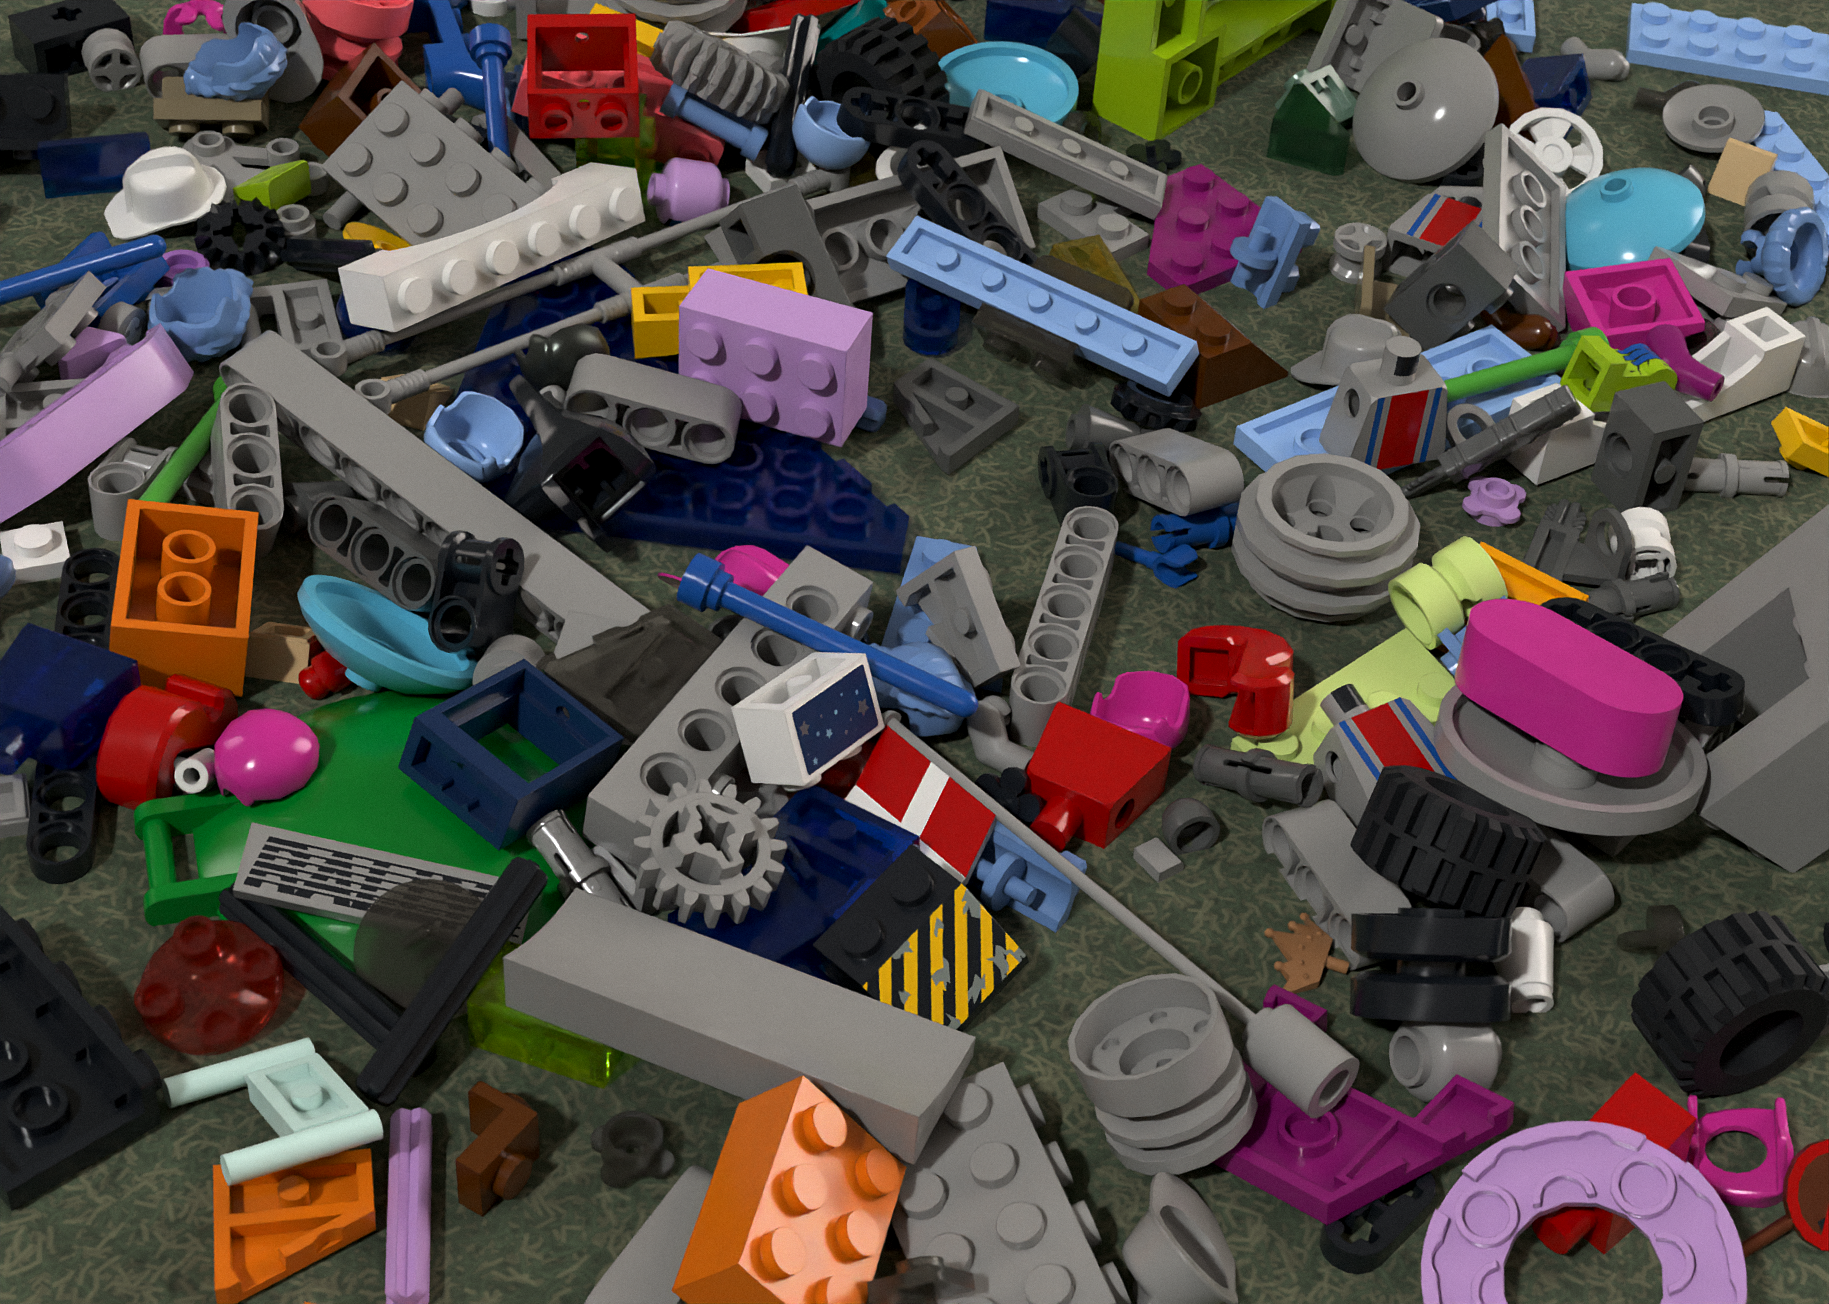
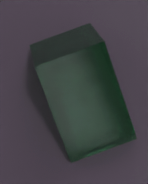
(1308, 134)

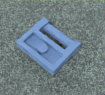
(733, 129)

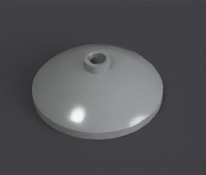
(1439, 124)

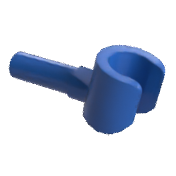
(1167, 566)

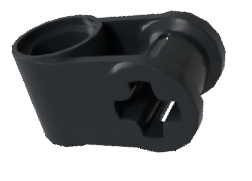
(1076, 42)
(1077, 479)
(474, 593)

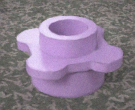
(1493, 501)

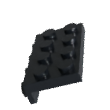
(64, 1073)

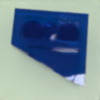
(836, 847)

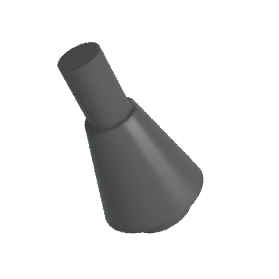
(1097, 425)
(301, 497)

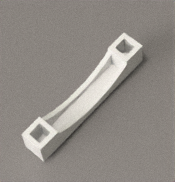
(422, 280)
(1752, 353)

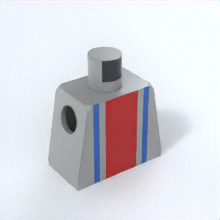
(1427, 229)
(1389, 409)
(1368, 741)

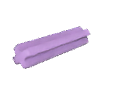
(409, 1207)

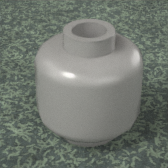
(1432, 1053)

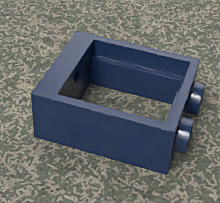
(479, 787)

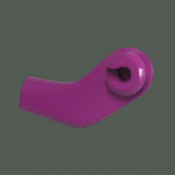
(1692, 376)

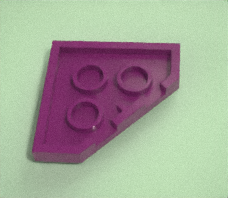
(1197, 230)

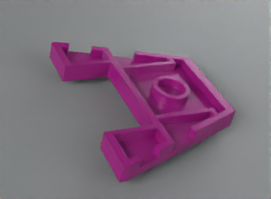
(1359, 1145)

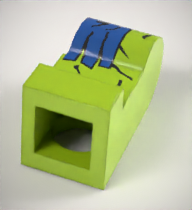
(1612, 370)

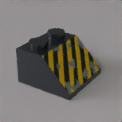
(921, 944)

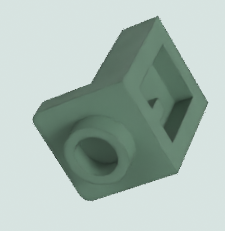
(1328, 90)

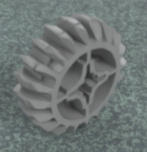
(719, 72)

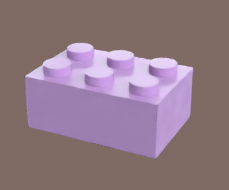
(782, 352)

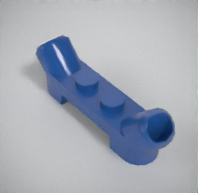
(448, 57)

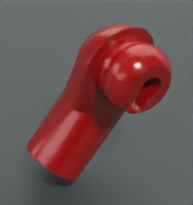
(323, 676)

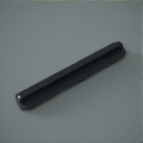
(797, 69)
(319, 970)
(451, 982)

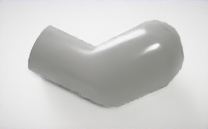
(1600, 63)

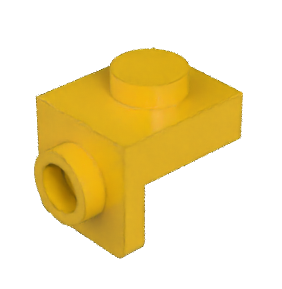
(1802, 441)

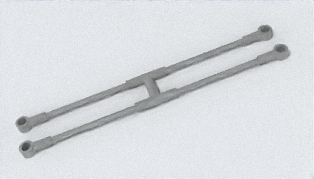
(602, 262)

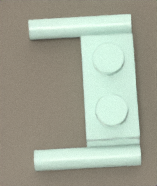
(295, 1095)

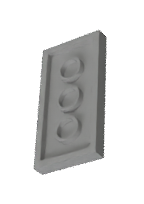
(1528, 221)

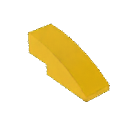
(657, 308)

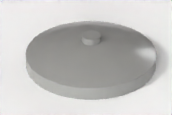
(1556, 790)

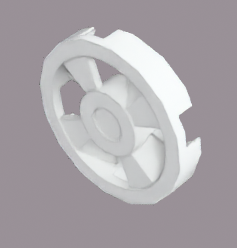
(1548, 129)

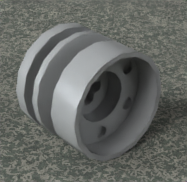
(1163, 1074)

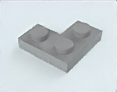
(1085, 214)

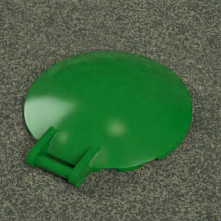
(349, 799)

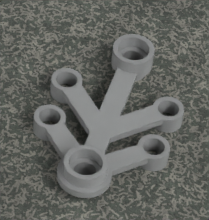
(226, 157)

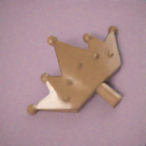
(1305, 955)

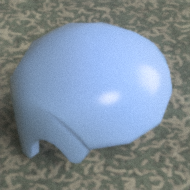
(821, 138)
(476, 435)

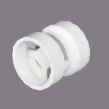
(1650, 544)

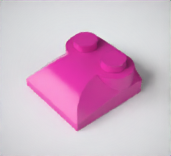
(1630, 301)

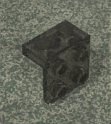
(1041, 350)

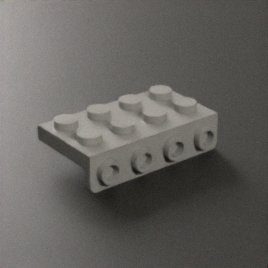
(426, 171)
(998, 1205)

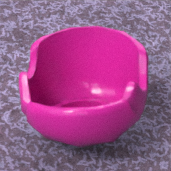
(1148, 705)
(265, 756)

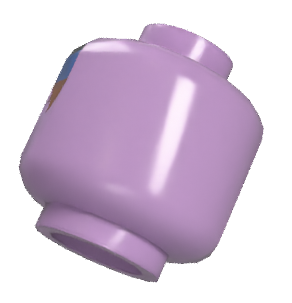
(687, 190)

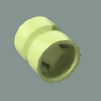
(1444, 594)

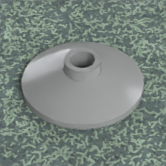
(1710, 115)

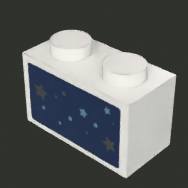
(808, 719)

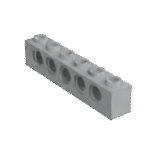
(697, 729)

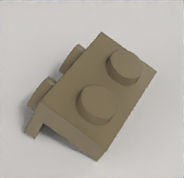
(189, 114)

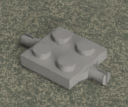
(49, 331)

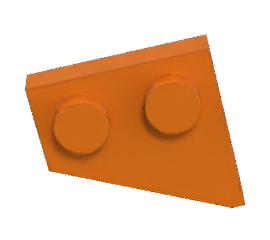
(288, 1220)

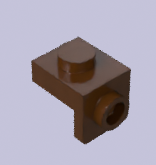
(503, 1152)

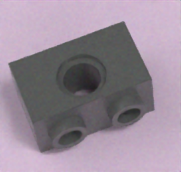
(1466, 262)
(1647, 448)

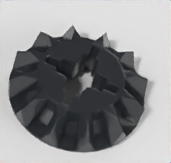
(261, 244)
(1155, 409)

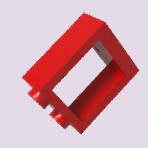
(608, 47)

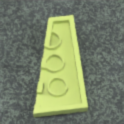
(1383, 674)

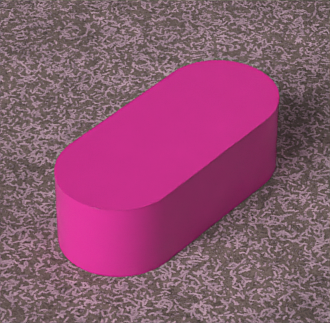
(1568, 687)

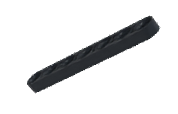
(77, 826)

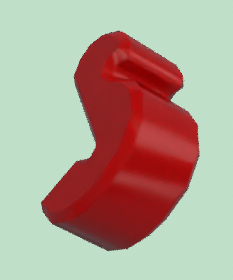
(1245, 663)
(151, 730)

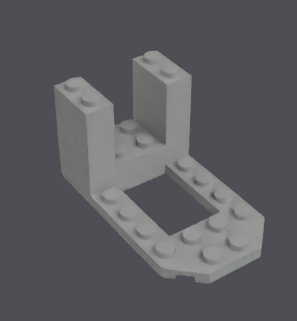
(1774, 631)

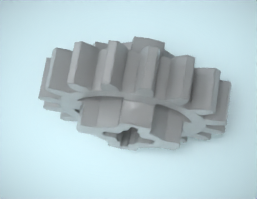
(707, 853)

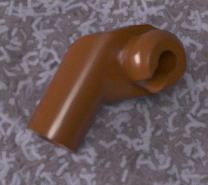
(1526, 330)

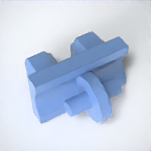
(1270, 252)
(1023, 880)

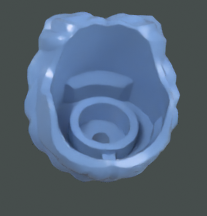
(237, 66)
(204, 311)
(923, 716)

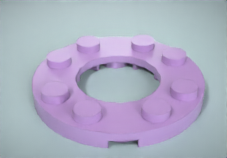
(1581, 1167)

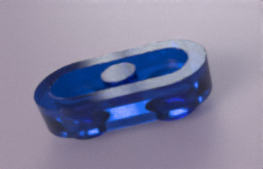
(929, 319)

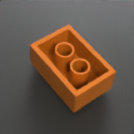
(185, 592)
(791, 1206)

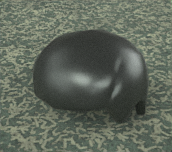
(554, 358)

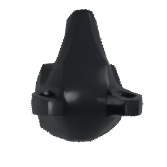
(575, 466)

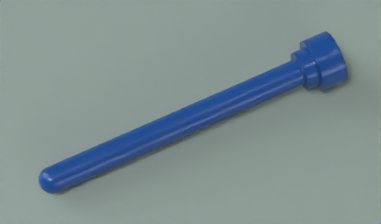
(491, 50)
(71, 270)
(709, 586)

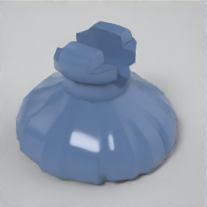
(1789, 255)

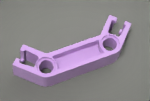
(90, 419)

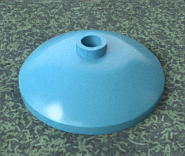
(1014, 73)
(1628, 214)
(380, 639)

